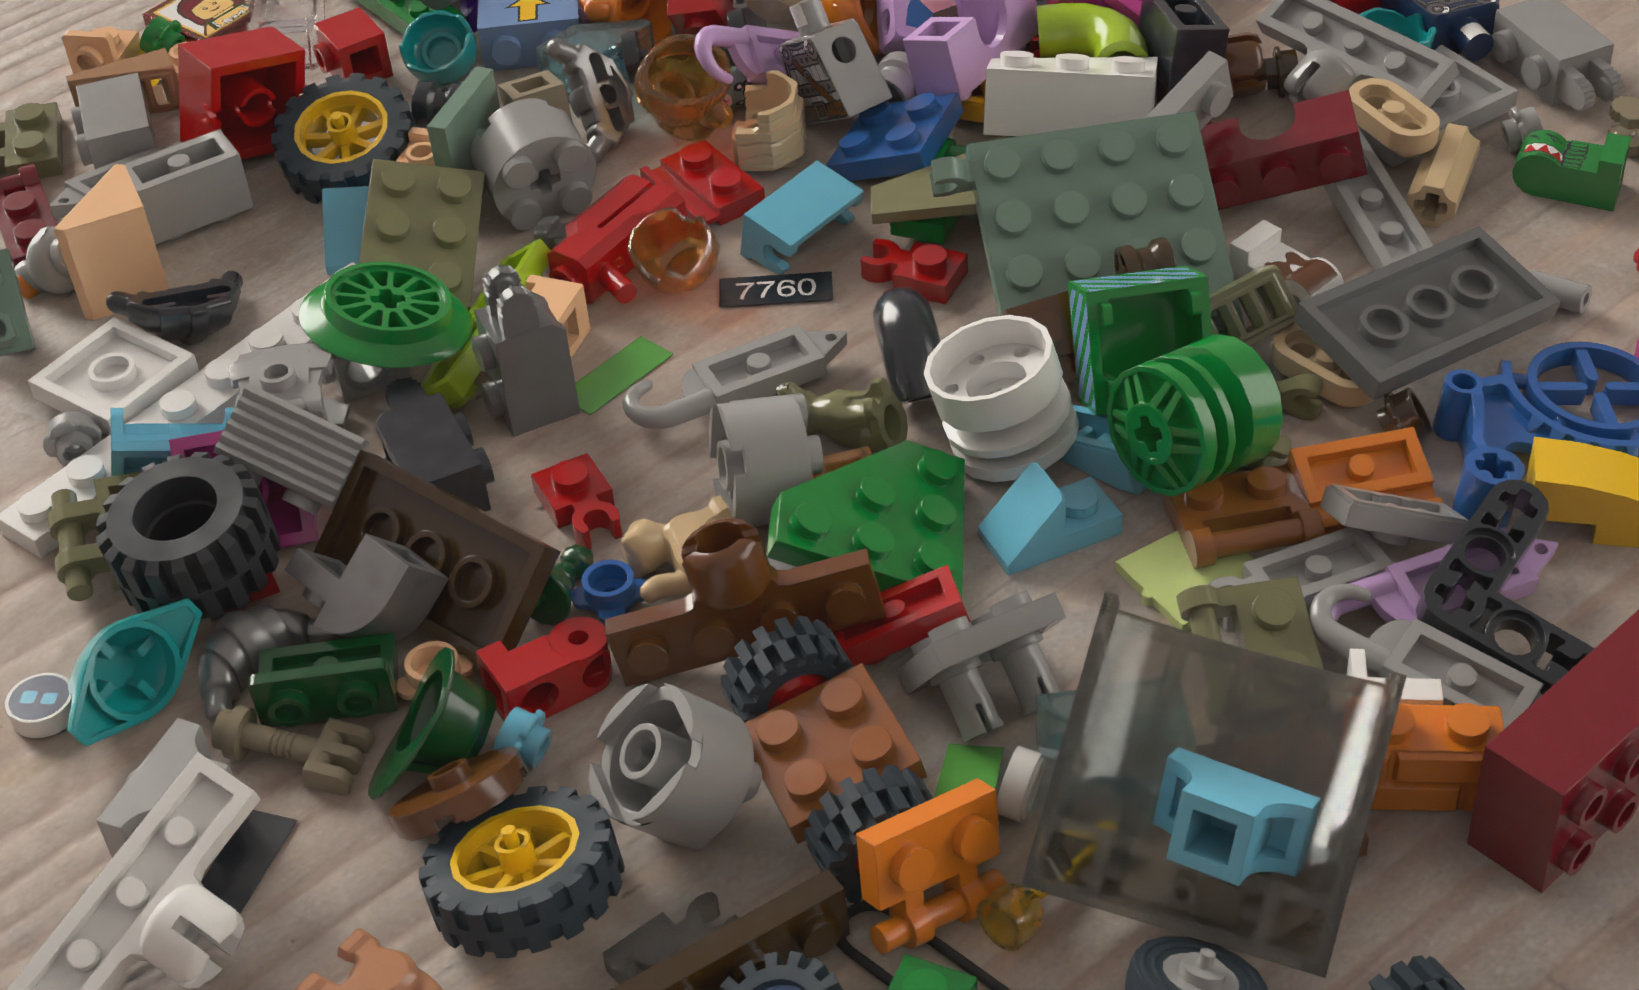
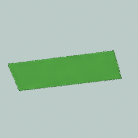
(619, 373)
(967, 763)

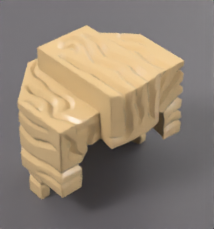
(773, 126)

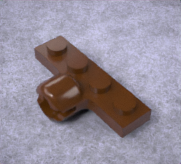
(732, 597)

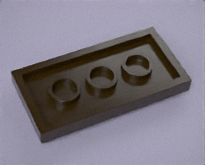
(490, 565)

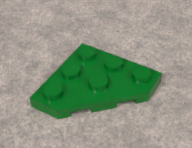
(894, 503)

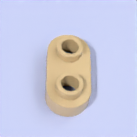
(1394, 117)
(1298, 354)

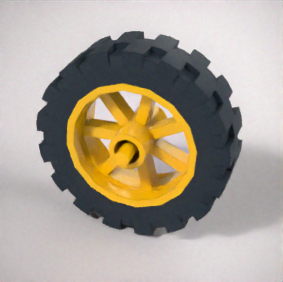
(340, 109)
(502, 877)

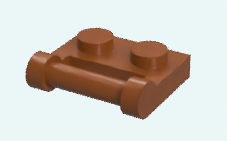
(1243, 515)

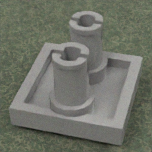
(957, 650)

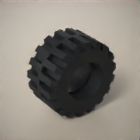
(189, 533)

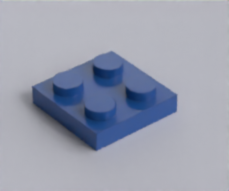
(896, 137)

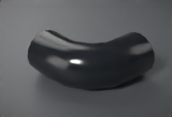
(906, 339)

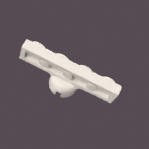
(152, 894)

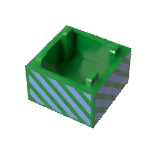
(1132, 321)

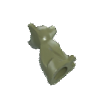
(855, 417)

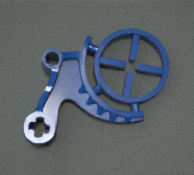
(1495, 418)

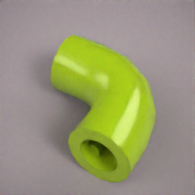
(1087, 31)

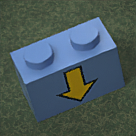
(515, 28)

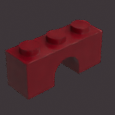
(1313, 152)

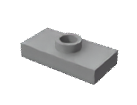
(1391, 516)

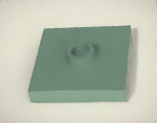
(462, 118)

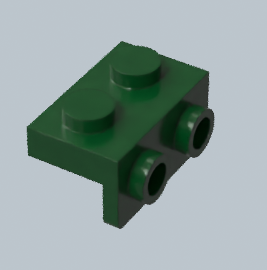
(326, 680)

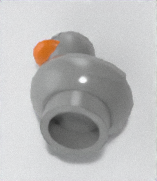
(43, 267)

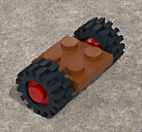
(822, 741)

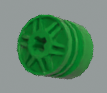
(1194, 414)

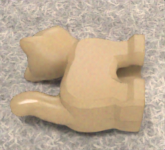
(653, 544)

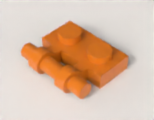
(925, 847)

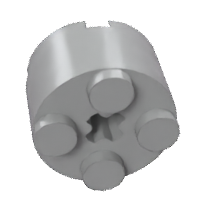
(534, 163)
(761, 452)
(674, 765)

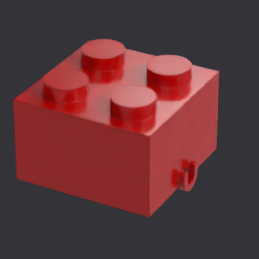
(238, 86)

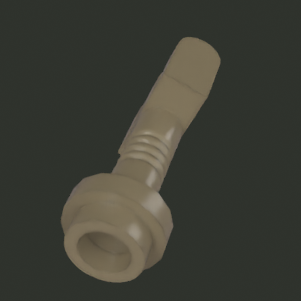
(327, 759)

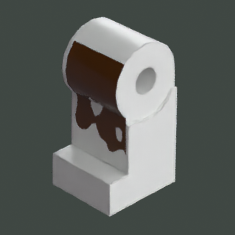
(1302, 274)

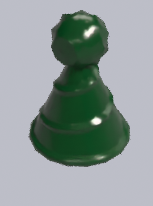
(556, 598)

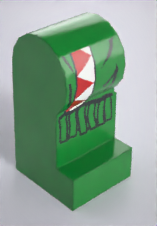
(1572, 169)

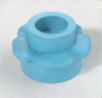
(526, 733)

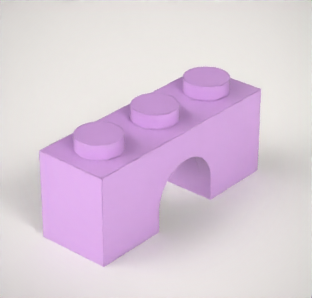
(955, 51)

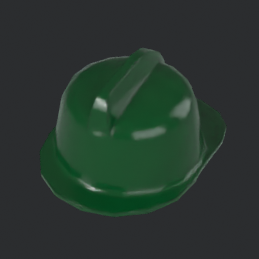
(442, 725)

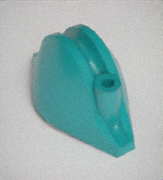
(130, 670)

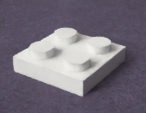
(113, 370)

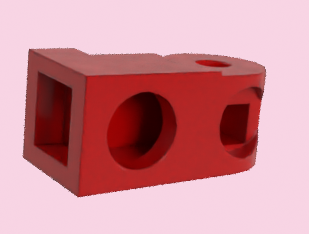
(548, 670)

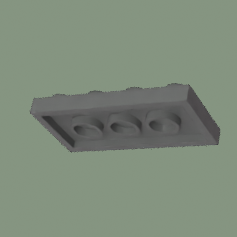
(1425, 312)

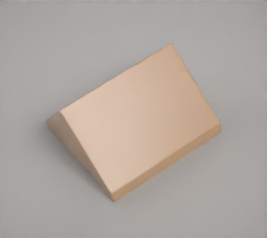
(109, 244)

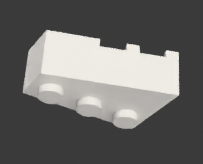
(1065, 92)

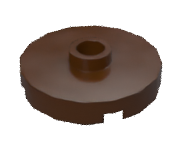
(458, 792)

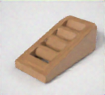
(149, 67)

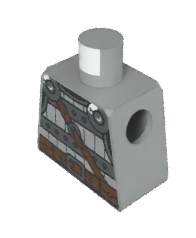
(831, 65)

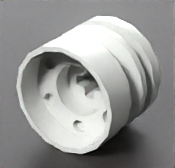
(1002, 397)

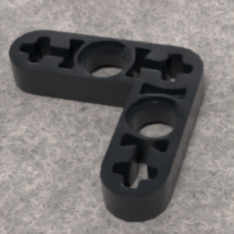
(1484, 608)

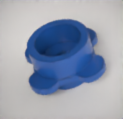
(607, 589)

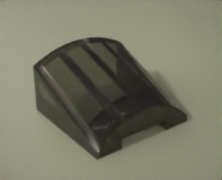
(1276, 718)

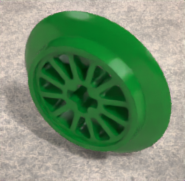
(386, 316)

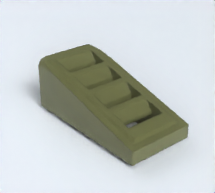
(1274, 295)

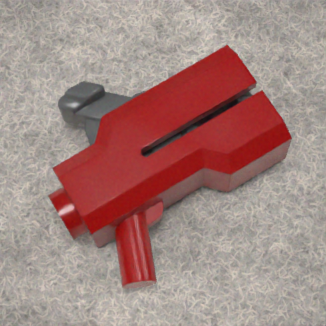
(595, 242)

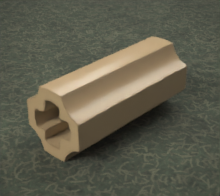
(1443, 176)

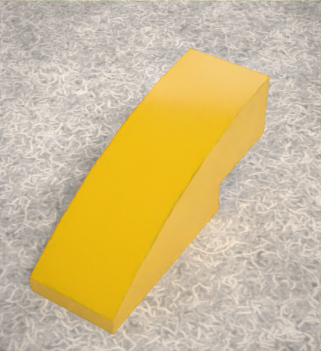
(1588, 488)

